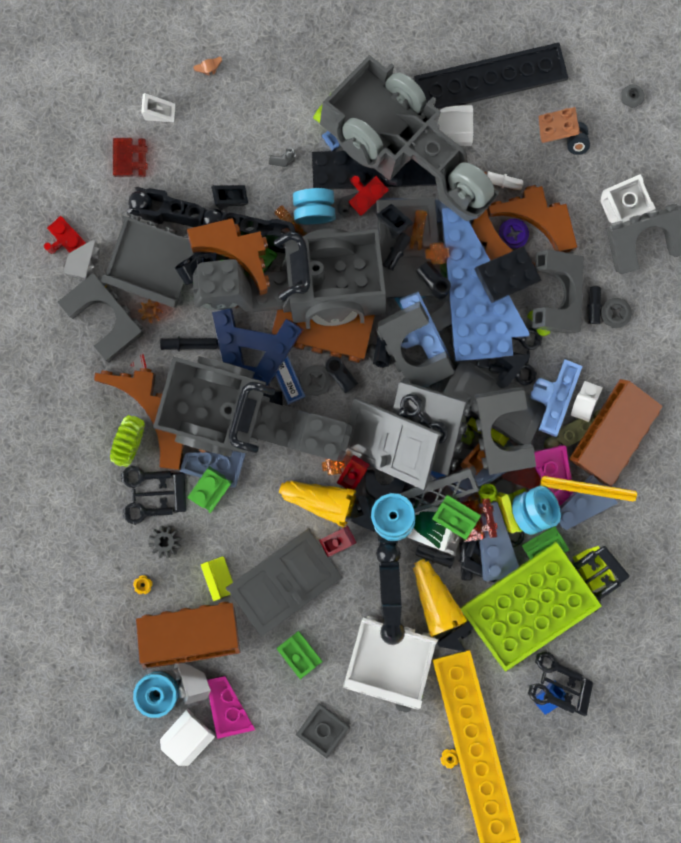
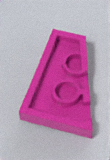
(554, 463)
(226, 709)

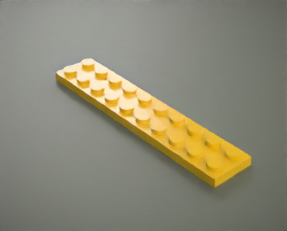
(476, 748)

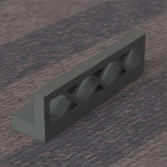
(440, 482)

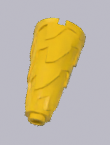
(325, 501)
(438, 605)

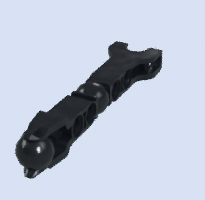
(141, 203)
(388, 555)

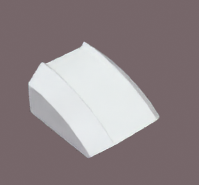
(457, 123)
(626, 200)
(186, 739)

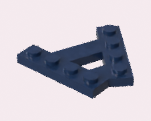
(276, 346)

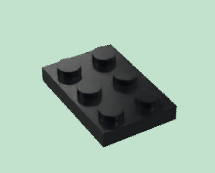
(507, 274)

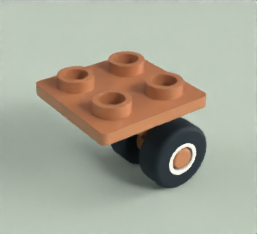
(563, 125)

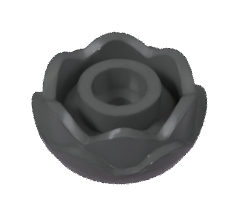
(627, 98)

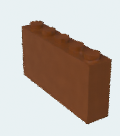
(339, 340)
(616, 432)
(187, 635)

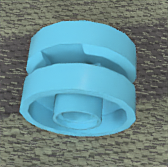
(314, 206)
(536, 510)
(396, 528)
(144, 695)

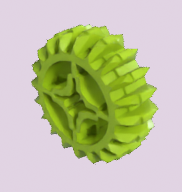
(127, 441)

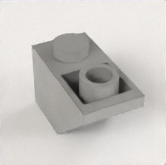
(79, 261)
(191, 683)

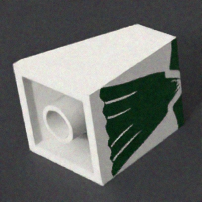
(432, 533)

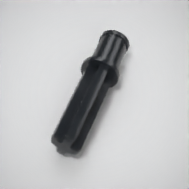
(188, 343)

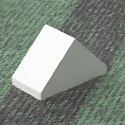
(157, 109)

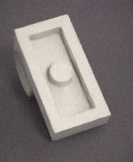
(586, 401)

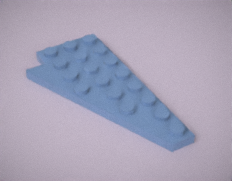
(478, 325)

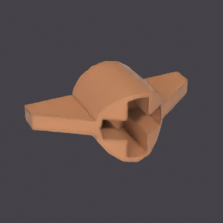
(208, 65)

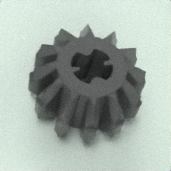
(158, 540)

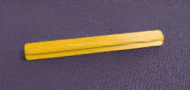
(587, 488)

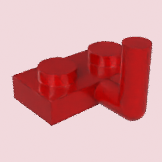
(367, 194)
(65, 236)

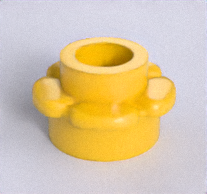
(137, 585)
(449, 763)

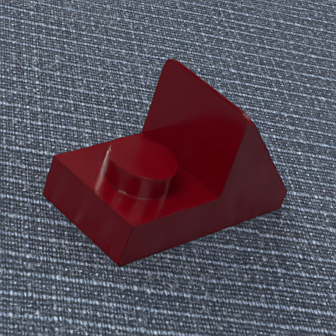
(353, 473)
(337, 541)

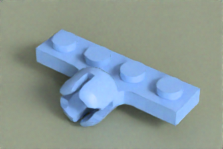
(425, 336)
(556, 396)

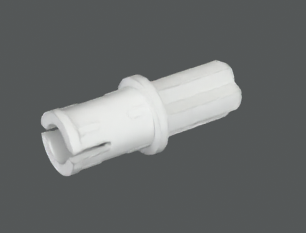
(505, 181)

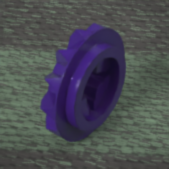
(517, 225)

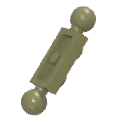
(570, 433)

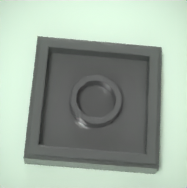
(322, 730)

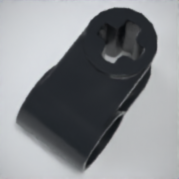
(187, 267)

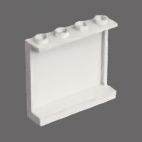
(390, 671)

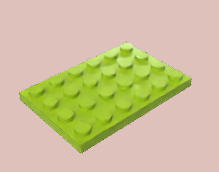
(530, 606)

